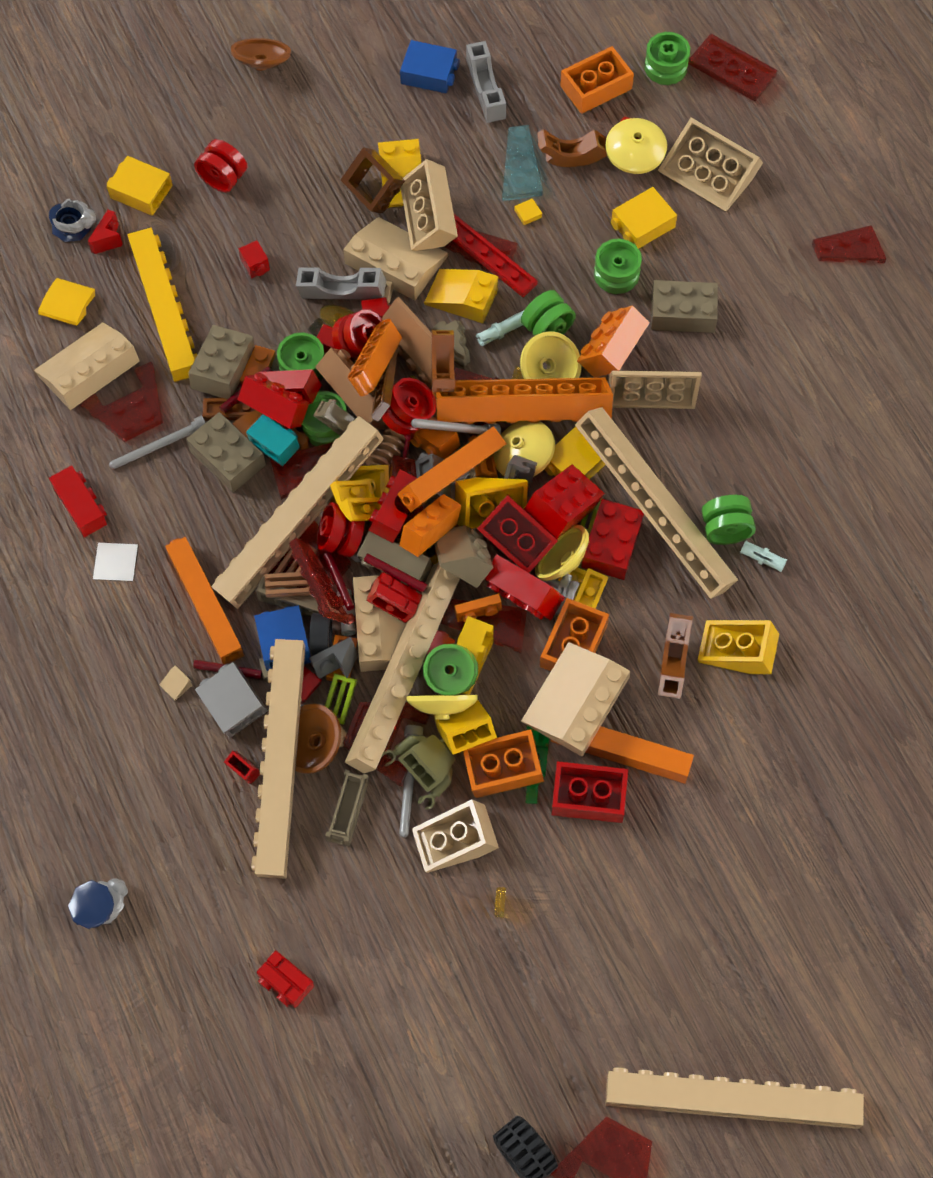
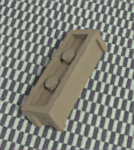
(333, 416)
(307, 604)
(348, 809)

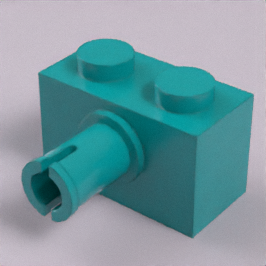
(273, 439)

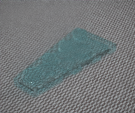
(521, 168)

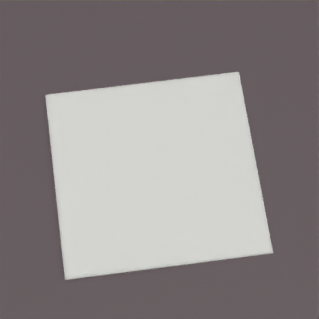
(115, 561)

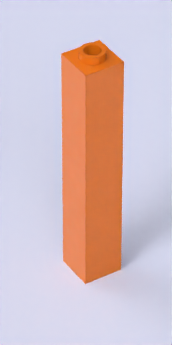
(451, 469)
(204, 600)
(640, 754)

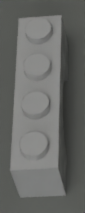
(489, 95)
(317, 284)

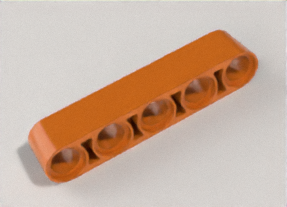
(374, 357)

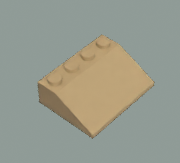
(710, 165)
(389, 248)
(88, 365)
(654, 389)
(376, 629)
(576, 698)

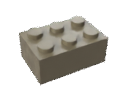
(684, 306)
(221, 362)
(226, 452)

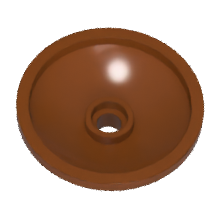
(260, 53)
(314, 725)

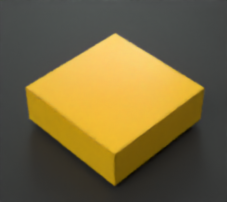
(528, 211)

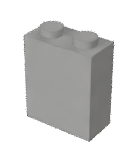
(231, 699)

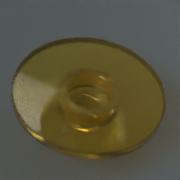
(332, 313)

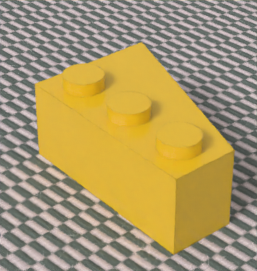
(478, 639)

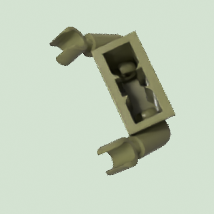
(428, 763)

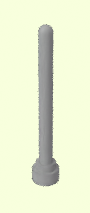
(195, 425)
(455, 427)
(410, 730)

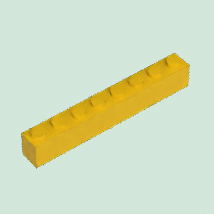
(162, 302)

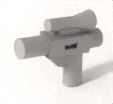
(565, 587)

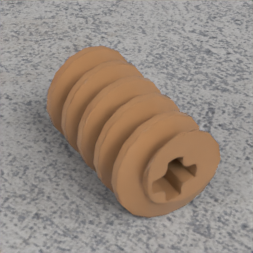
(387, 448)

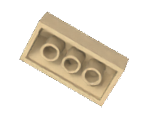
(428, 207)

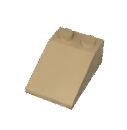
(455, 836)

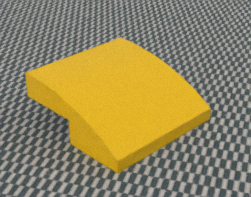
(66, 301)
(355, 499)
(590, 586)

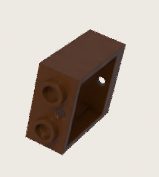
(357, 171)

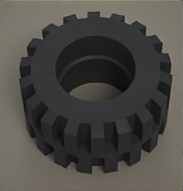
(525, 1149)

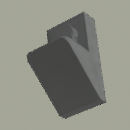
(337, 656)

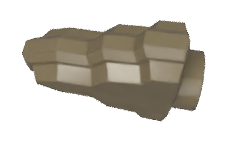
(461, 353)

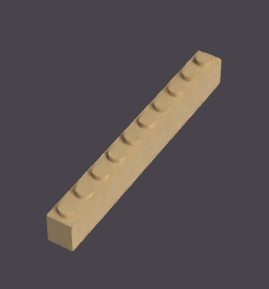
(656, 502)
(297, 512)
(402, 671)
(280, 759)
(734, 1099)

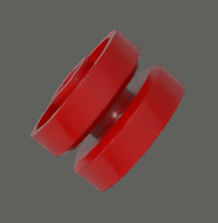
(220, 165)
(353, 331)
(409, 401)
(338, 533)

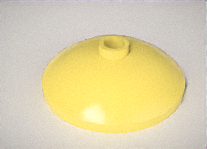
(634, 154)
(554, 350)
(535, 444)
(564, 555)
(442, 705)

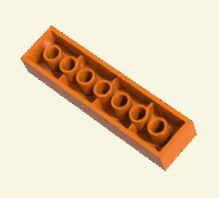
(523, 400)

